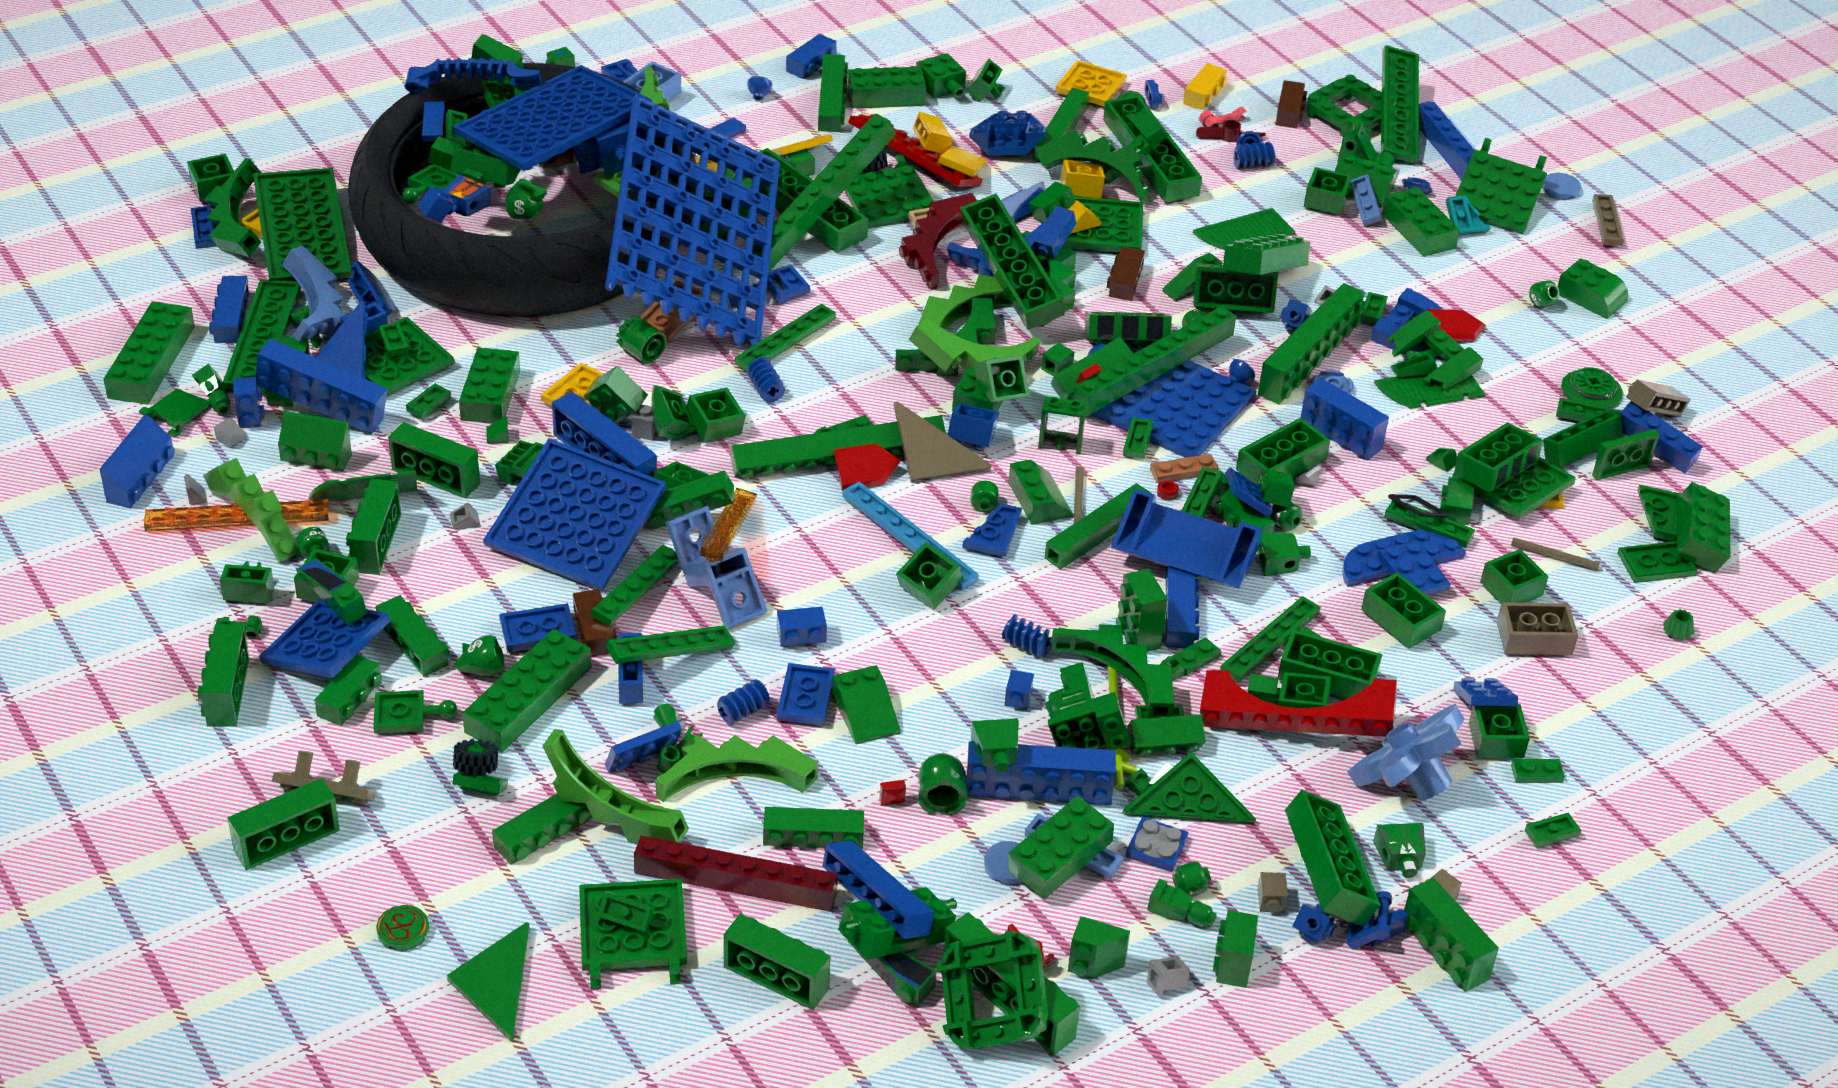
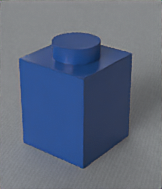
(436, 204)
(1019, 689)

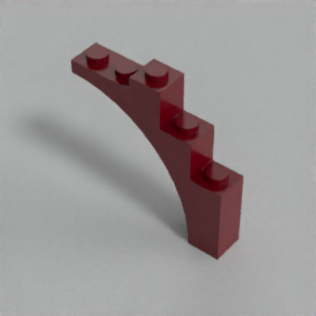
(929, 231)

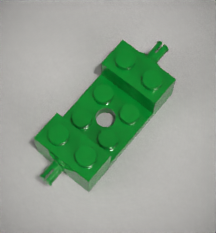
(877, 937)

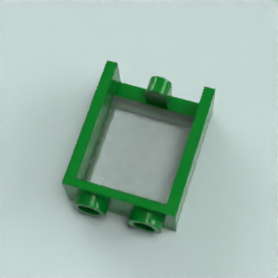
(1063, 422)

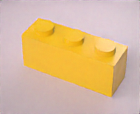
(1205, 86)
(932, 133)

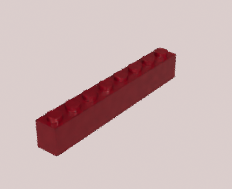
(736, 873)

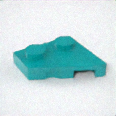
(1465, 216)

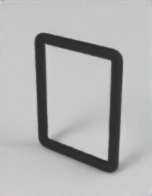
(1396, 498)

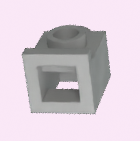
(1167, 975)

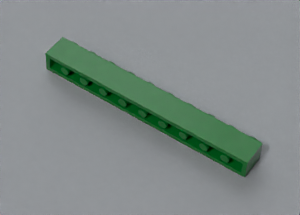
(827, 186)
(1155, 359)
(814, 448)

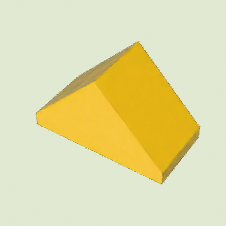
(1084, 217)

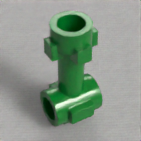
(252, 626)

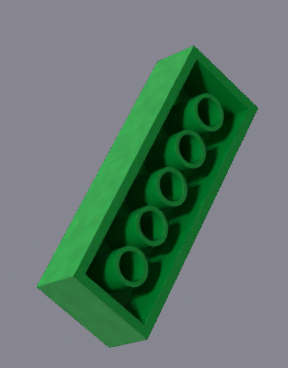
(1266, 254)
(149, 353)
(527, 690)
(1332, 858)
(999, 987)

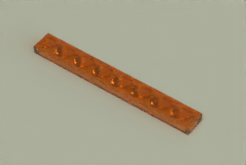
(229, 515)
(728, 526)

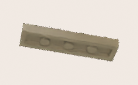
(1607, 220)

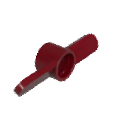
(1228, 132)

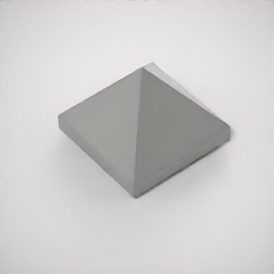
(1308, 477)

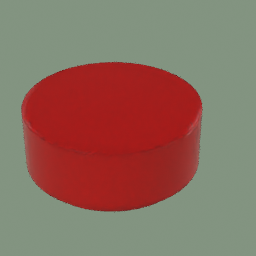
(1167, 490)

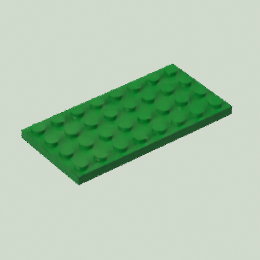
(301, 211)

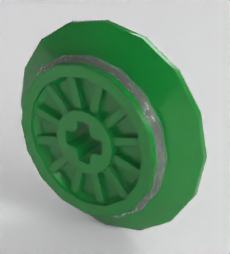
(1592, 387)

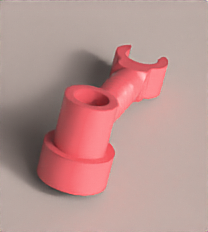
(1208, 119)

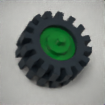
(475, 757)

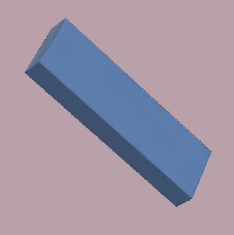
(1366, 200)

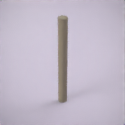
(1078, 498)
(1594, 565)

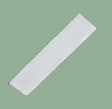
(1046, 341)

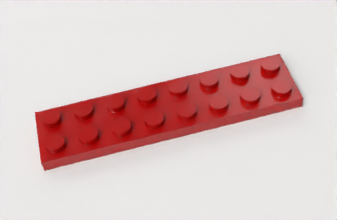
(913, 149)

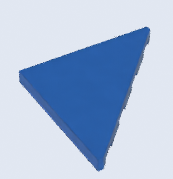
(347, 345)

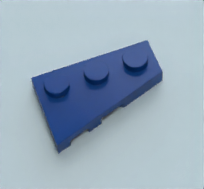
(997, 532)

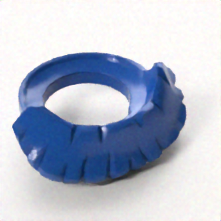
(1413, 182)

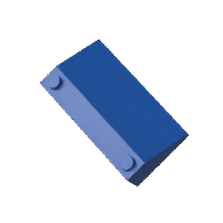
(1186, 541)

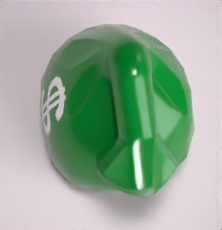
(525, 200)
(481, 657)

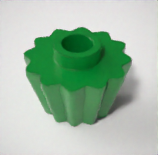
(1679, 624)

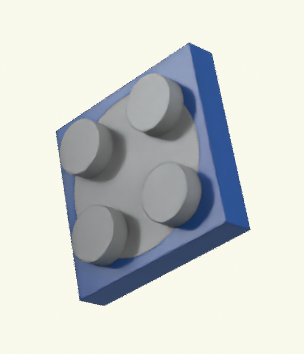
(1157, 844)

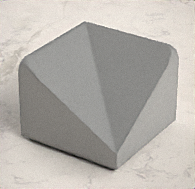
(229, 433)

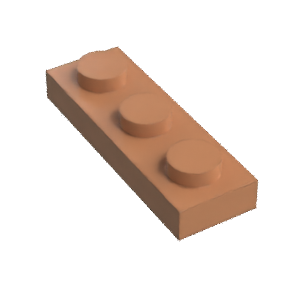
(1181, 468)

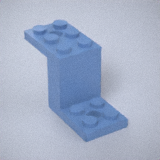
(723, 577)

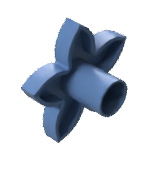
(1413, 755)

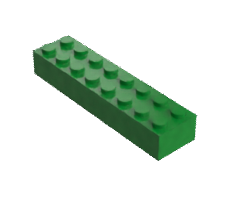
(1165, 164)
(837, 227)
(1012, 261)
(1311, 343)

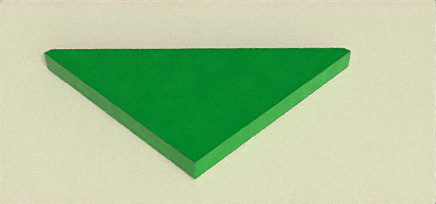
(1189, 793)
(495, 979)

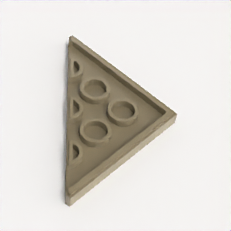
(932, 452)

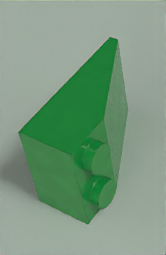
(865, 704)

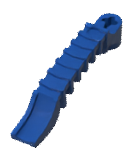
(421, 77)

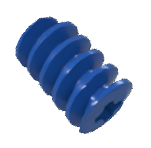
(1254, 152)
(765, 379)
(1027, 637)
(742, 700)

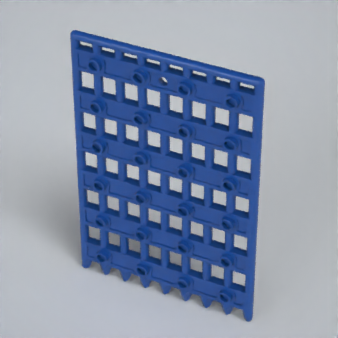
(669, 296)

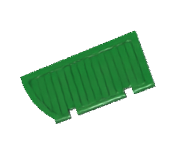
(1244, 227)
(1411, 390)
(354, 487)

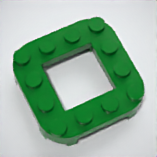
(1321, 103)
(958, 994)

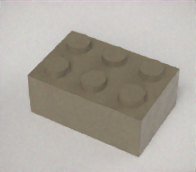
(1537, 628)

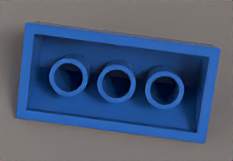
(136, 463)

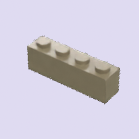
(1657, 397)

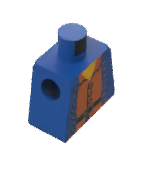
(468, 196)

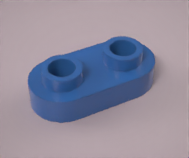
(1152, 93)

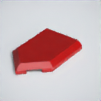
(1459, 324)
(864, 463)

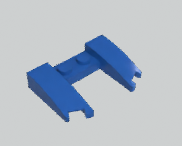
(1408, 306)

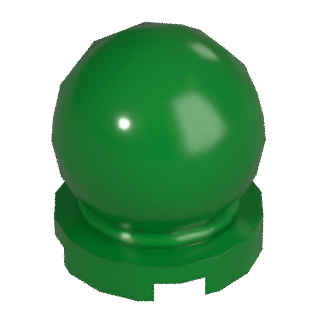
(942, 784)

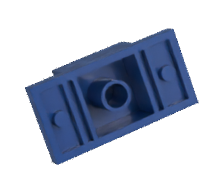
(606, 150)

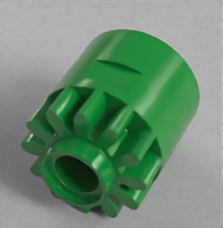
(641, 339)

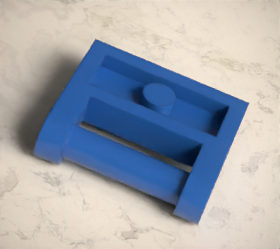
(619, 69)
(790, 280)
(1360, 935)

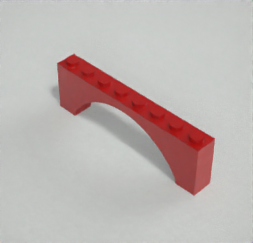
(1364, 714)

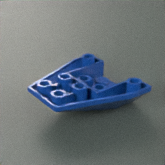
(1008, 133)

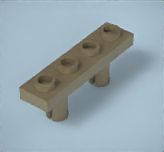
(346, 787)

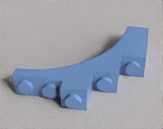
(319, 290)

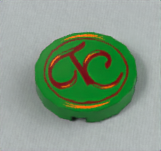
(402, 927)

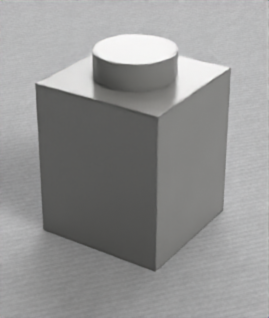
(643, 423)

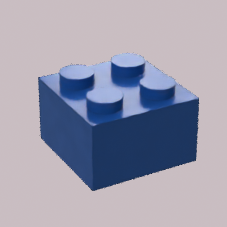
(973, 425)

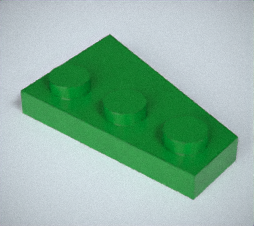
(1660, 511)

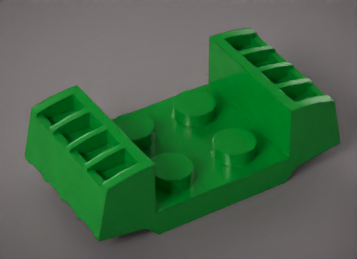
(517, 461)

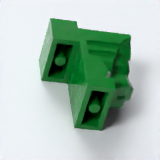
(1080, 718)

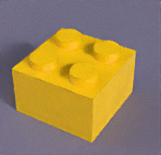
(1083, 177)

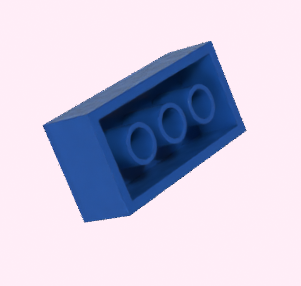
(1344, 419)

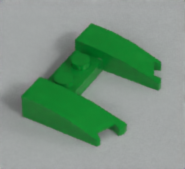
(1150, 136)
(1459, 361)

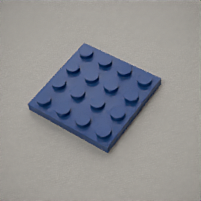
(322, 642)

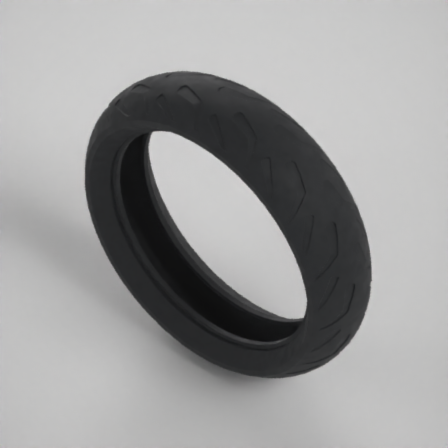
(466, 268)

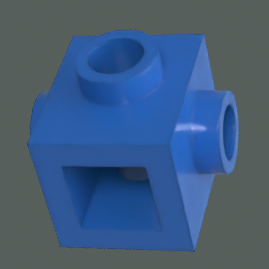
(1294, 309)
(1306, 923)

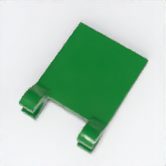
(178, 409)

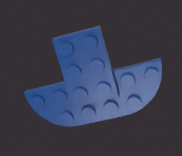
(1410, 554)

